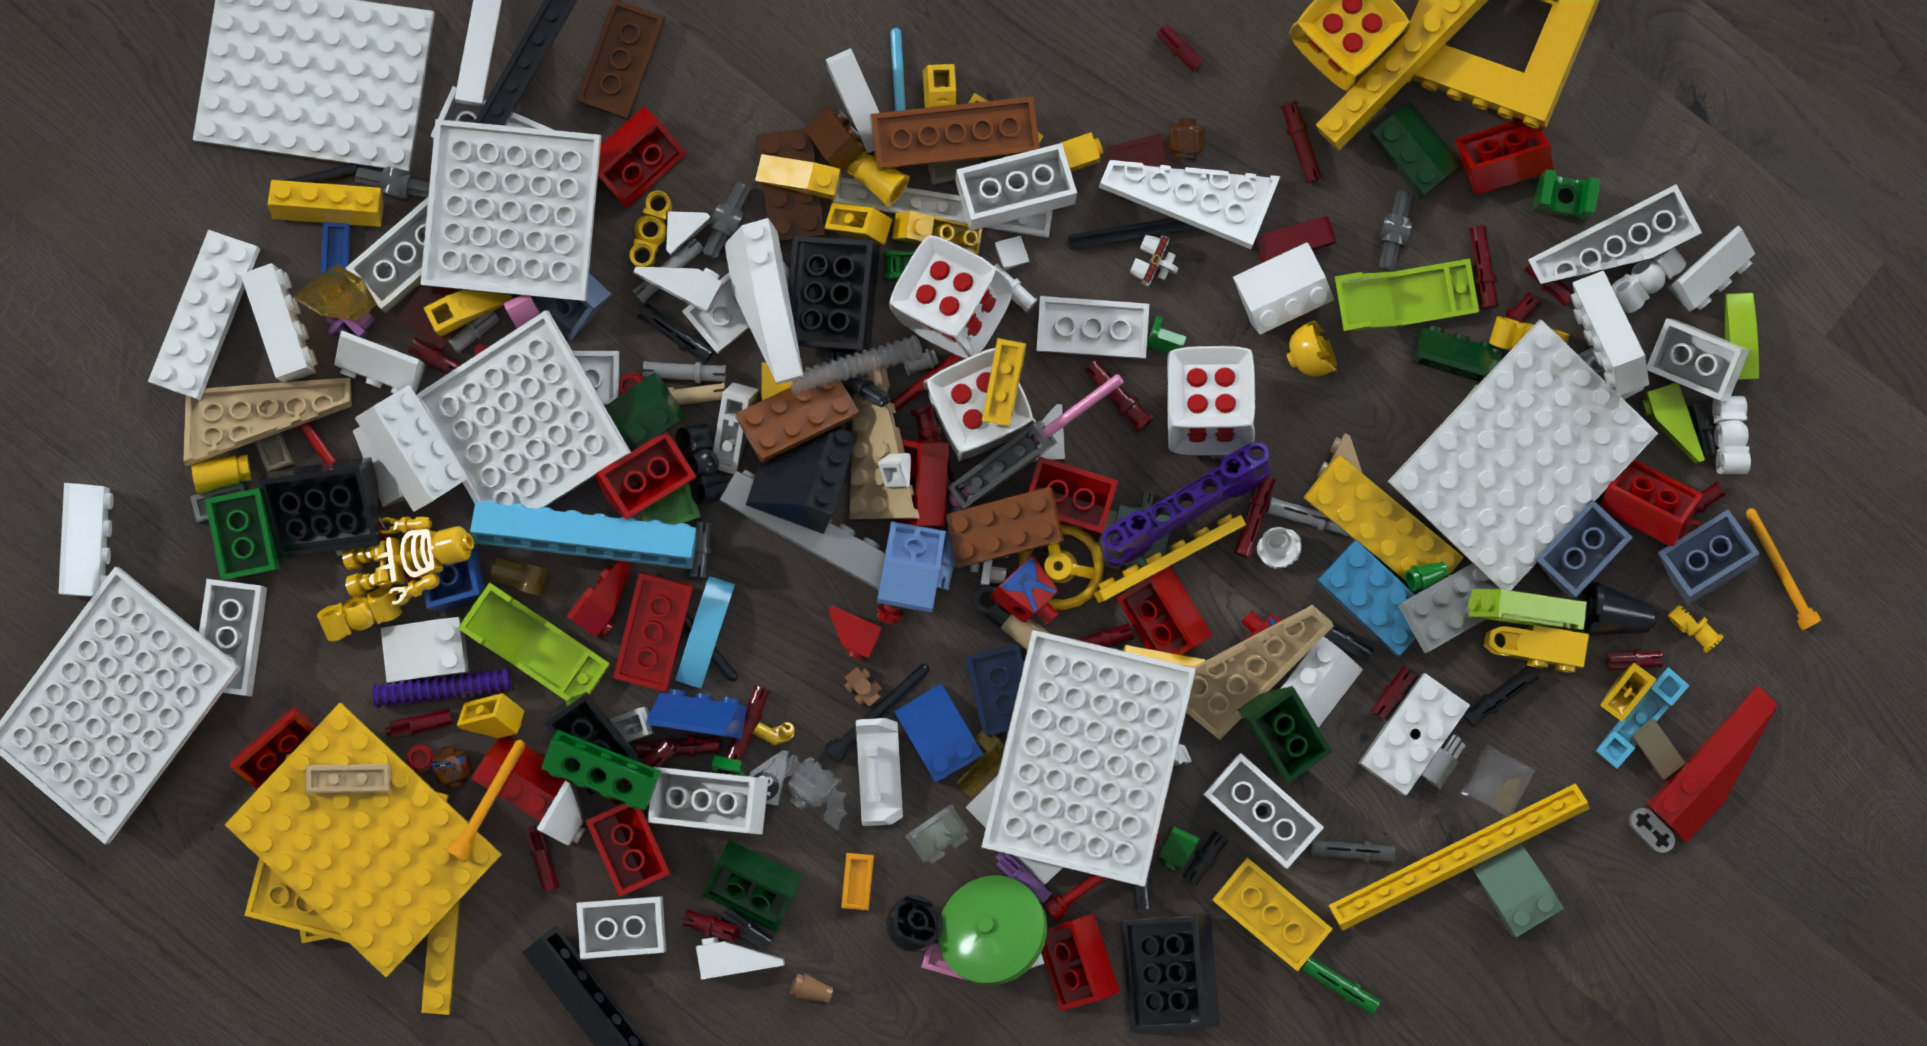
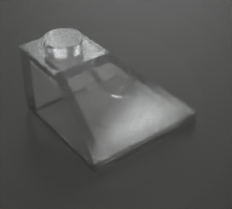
(1498, 781)

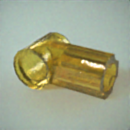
(524, 577)

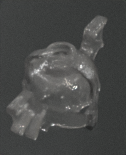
(810, 786)

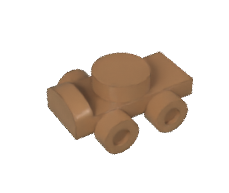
(859, 682)

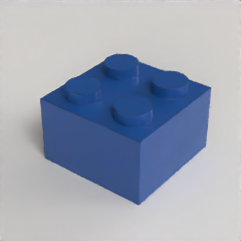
(458, 585)

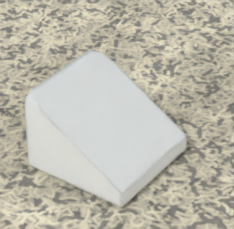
(1011, 252)
(895, 470)

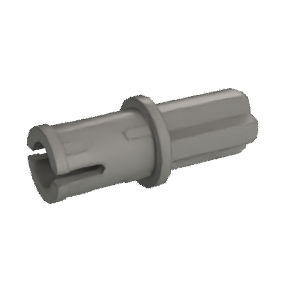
(473, 331)

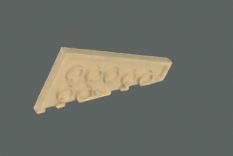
(248, 413)

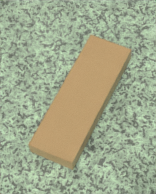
(348, 778)

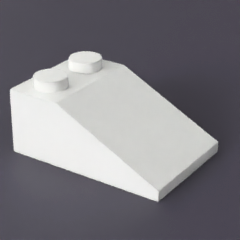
(424, 650)

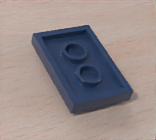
(995, 685)

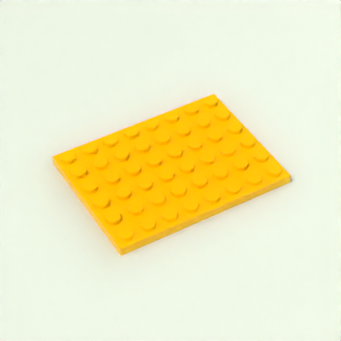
(362, 858)

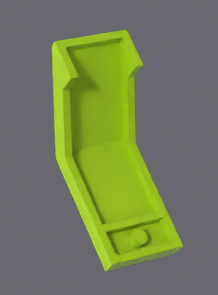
(1406, 296)
(533, 644)

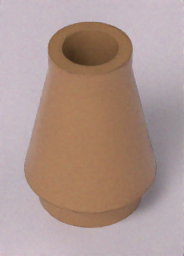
(810, 989)

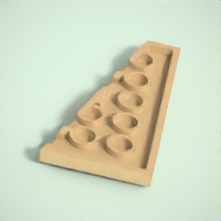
(874, 441)
(1251, 669)

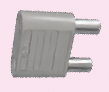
(1444, 762)

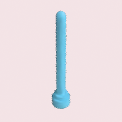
(897, 66)

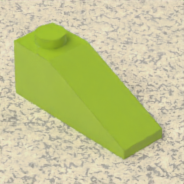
(1670, 414)

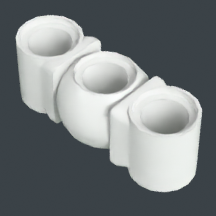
(1647, 278)
(1731, 436)

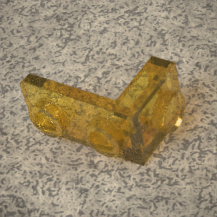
(985, 768)

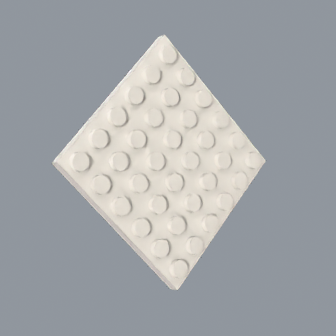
(510, 209)
(524, 419)

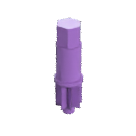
(1016, 870)

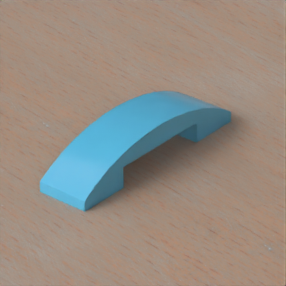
(704, 632)
(1654, 703)

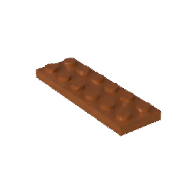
(954, 132)

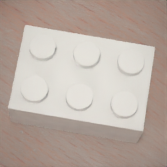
(1697, 359)
(621, 927)

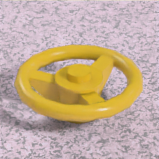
(1063, 567)

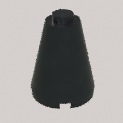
(1615, 612)

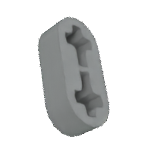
(1656, 825)

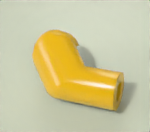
(775, 735)

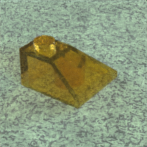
(337, 295)

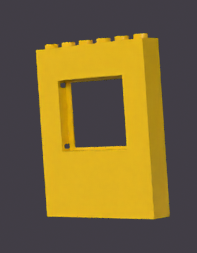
(1504, 89)

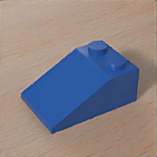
(938, 733)

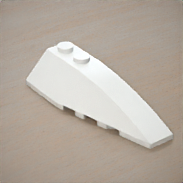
(1622, 239)
(763, 296)

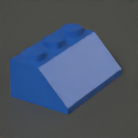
(698, 714)

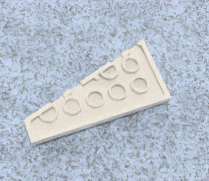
(1204, 198)

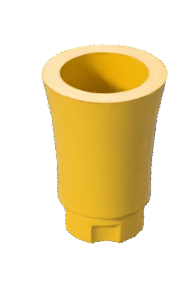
(884, 183)
(220, 472)

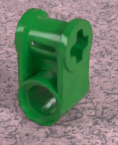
(902, 259)

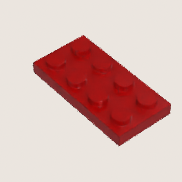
(653, 631)

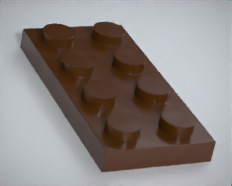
(620, 59)
(790, 210)

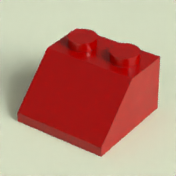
(855, 634)

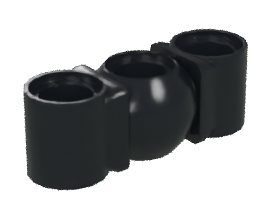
(695, 443)

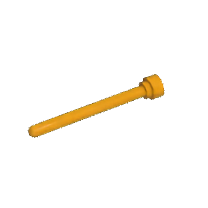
(1806, 615)
(460, 848)

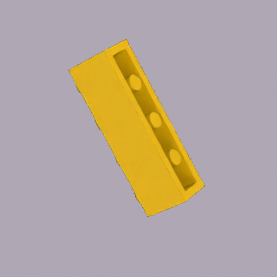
(326, 203)

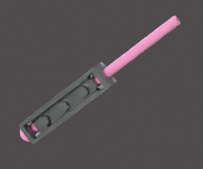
(1019, 452)

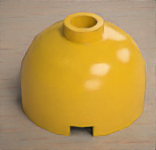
(1311, 351)

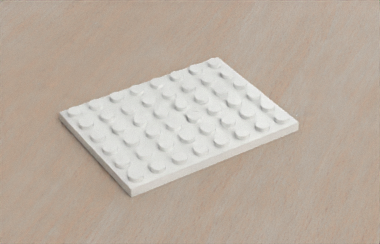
(315, 79)
(1522, 456)
(113, 705)
(1088, 757)

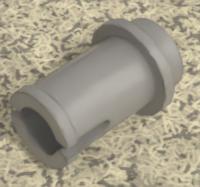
(928, 360)

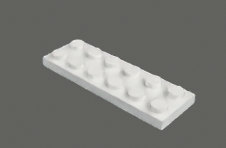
(203, 315)

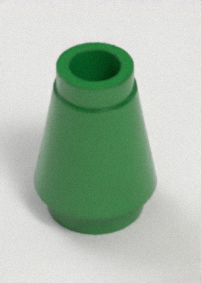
(1425, 575)

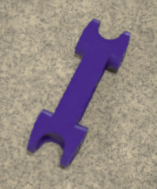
(1141, 529)

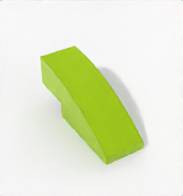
(1742, 330)

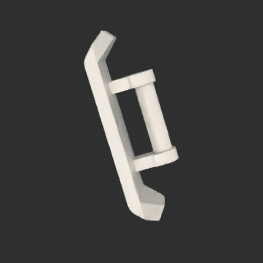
(879, 771)

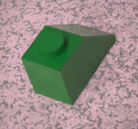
(1177, 848)

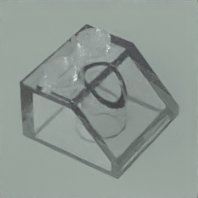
(937, 834)

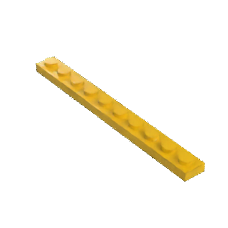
(1459, 857)

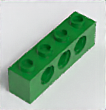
(613, 764)

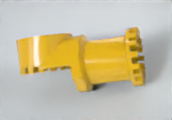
(1701, 630)

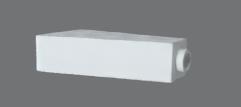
(854, 94)

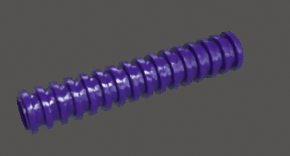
(441, 688)

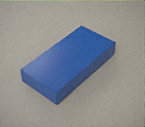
(335, 245)

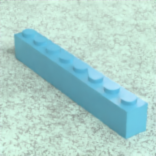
(583, 534)

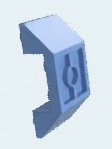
(911, 567)

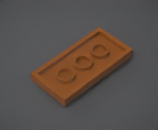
(791, 420)
(1004, 527)

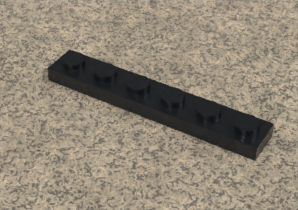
(525, 62)

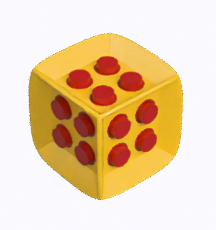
(1348, 36)

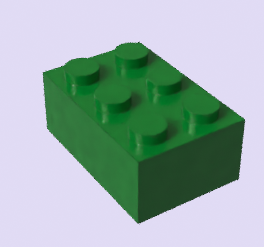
(241, 535)

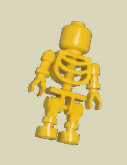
(418, 550)

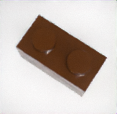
(835, 138)

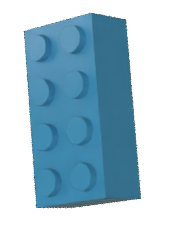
(1370, 596)

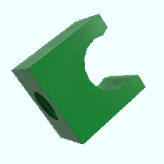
(1582, 196)

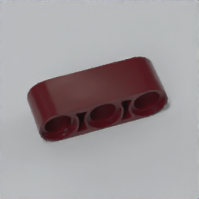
(1316, 233)

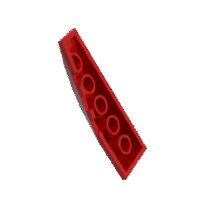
(1713, 768)

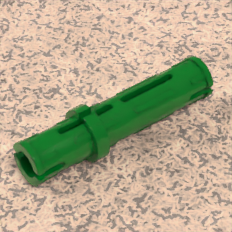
(1342, 986)

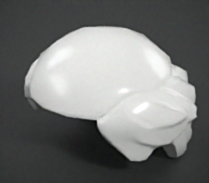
(1279, 547)

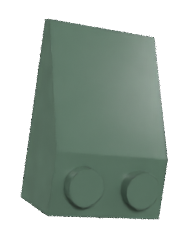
(1517, 889)

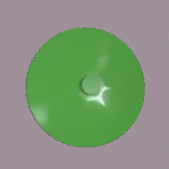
(992, 930)

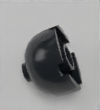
(913, 924)

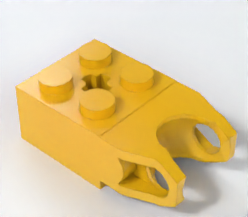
(1541, 646)

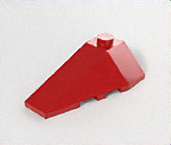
(600, 604)

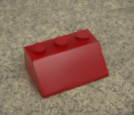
(1504, 155)
(637, 156)
(644, 476)
(928, 480)
(1079, 495)
(1651, 502)
(1164, 614)
(270, 748)
(527, 784)
(627, 848)
(1078, 963)

